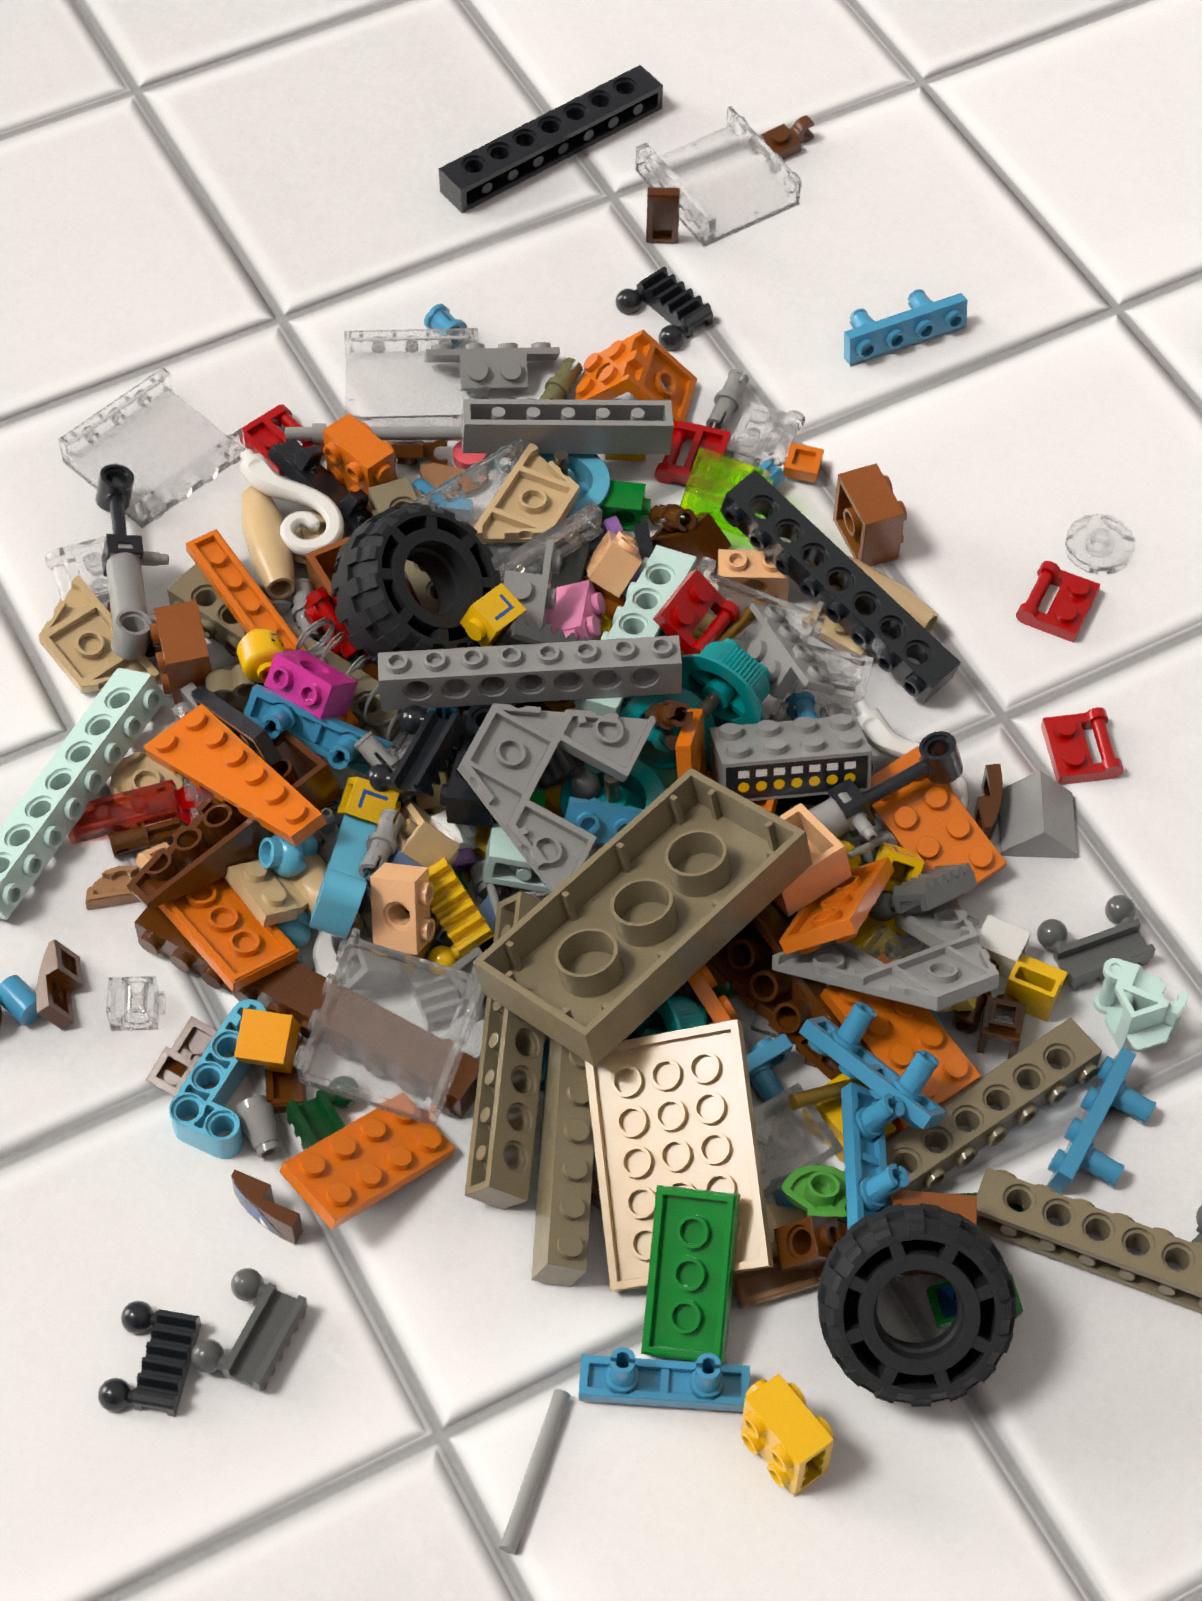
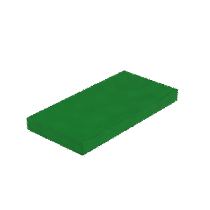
(690, 1273)

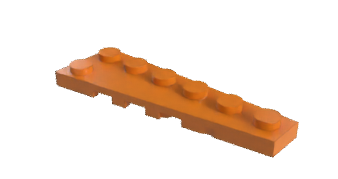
(227, 767)

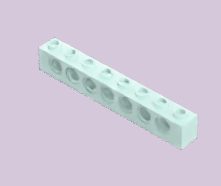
(72, 779)

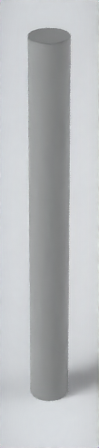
(534, 1471)

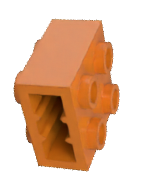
(357, 455)

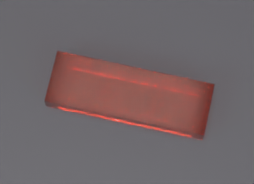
(127, 811)

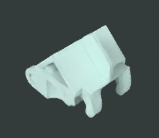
(1136, 1006)

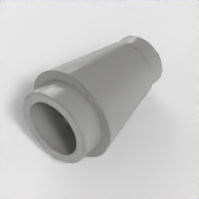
(259, 1125)

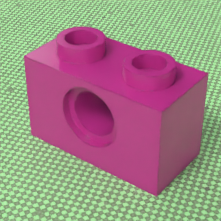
(310, 683)

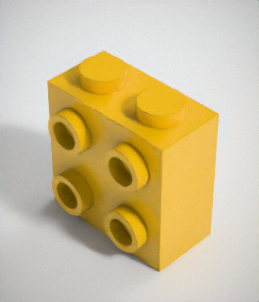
(786, 1433)

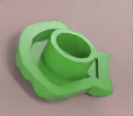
(817, 1190)

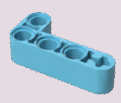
(342, 884)
(211, 1103)

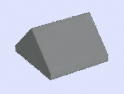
(1037, 819)

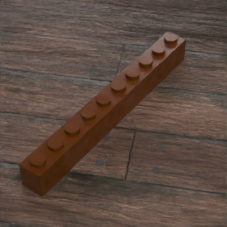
(287, 991)

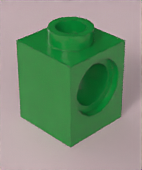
(627, 503)

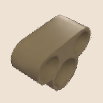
(230, 686)

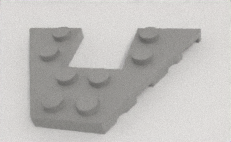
(511, 757)
(930, 979)

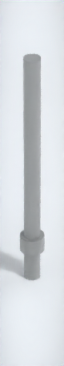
(315, 433)

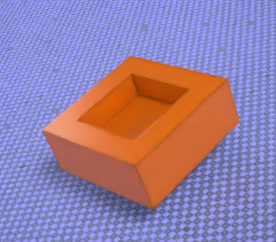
(803, 462)

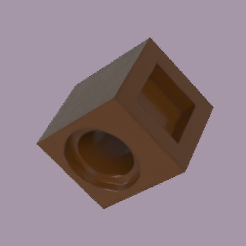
(806, 1242)

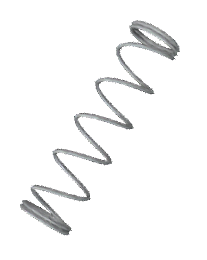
(321, 643)

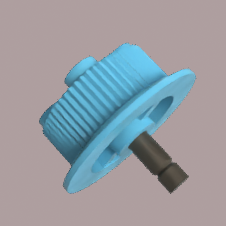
(587, 471)

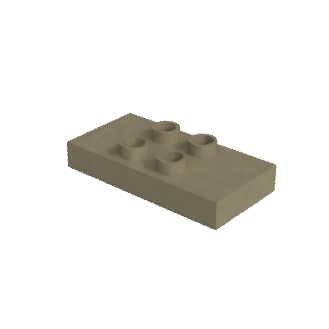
(642, 915)

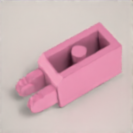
(577, 610)

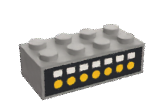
(790, 756)

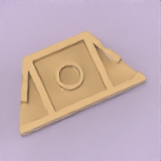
(528, 501)
(82, 638)

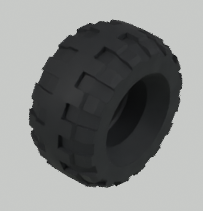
(374, 589)
(903, 1241)

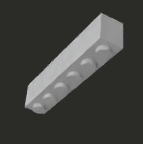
(568, 425)

